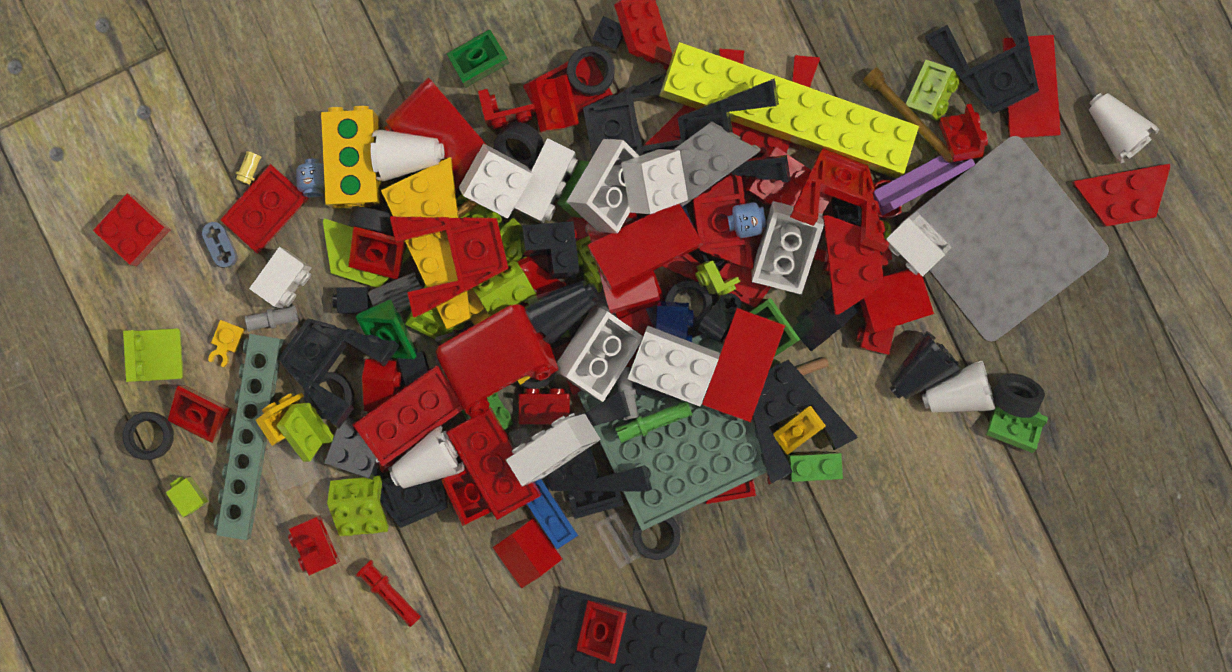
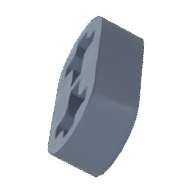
(225, 242)

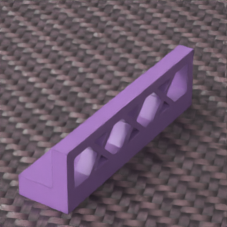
(918, 182)

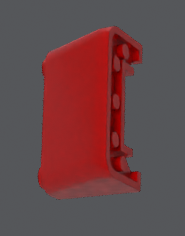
(432, 115)
(494, 357)

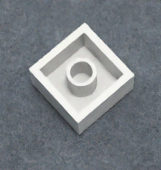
(495, 181)
(654, 181)
(281, 278)

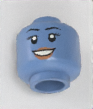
(311, 178)
(747, 220)

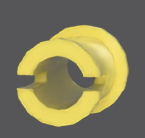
(248, 168)

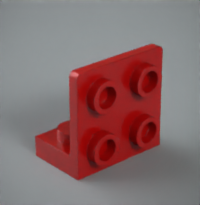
(499, 119)

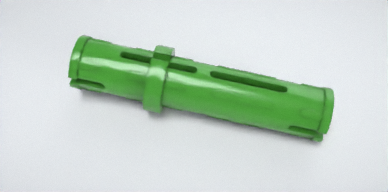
(643, 425)

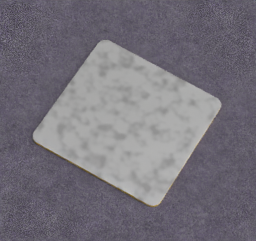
(1010, 238)

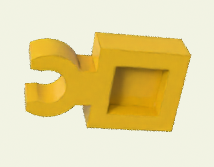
(227, 339)

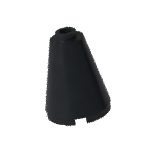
(560, 308)
(923, 367)

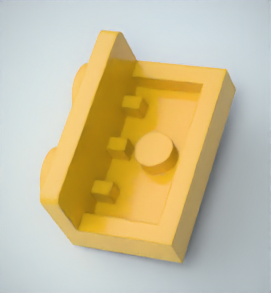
(272, 416)

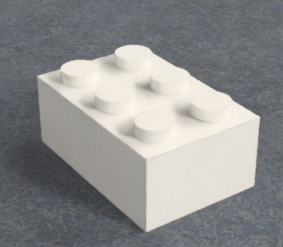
(546, 182)
(602, 190)
(918, 244)
(786, 250)
(598, 353)
(674, 366)
(552, 448)

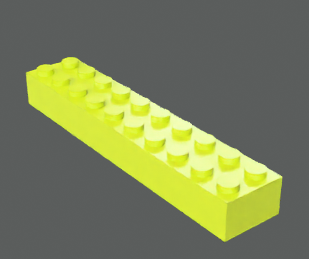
(802, 112)

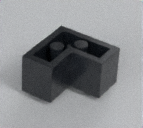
(556, 242)
(821, 322)

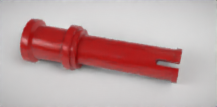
(380, 585)

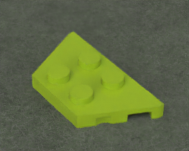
(338, 245)

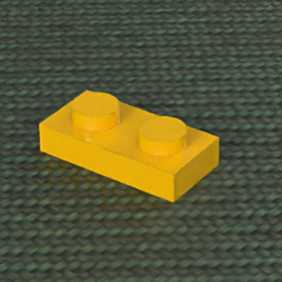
(799, 430)

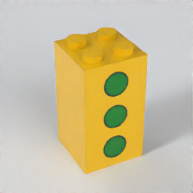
(347, 158)

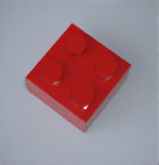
(131, 230)

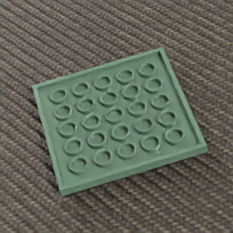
(683, 459)

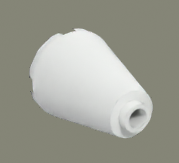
(1121, 126)
(403, 153)
(961, 391)
(427, 461)

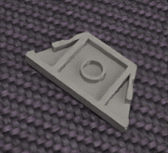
(710, 157)

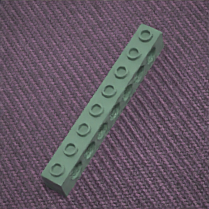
(224, 523)

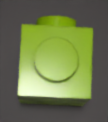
(186, 495)

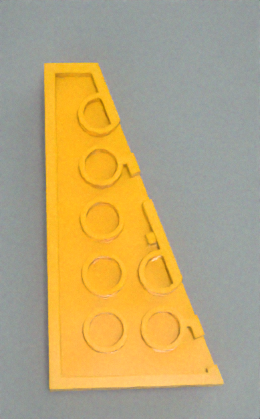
(432, 195)

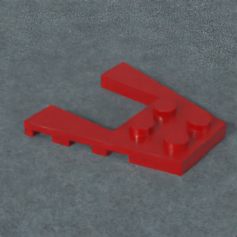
(803, 73)
(849, 182)
(475, 251)
(746, 290)

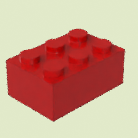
(786, 193)

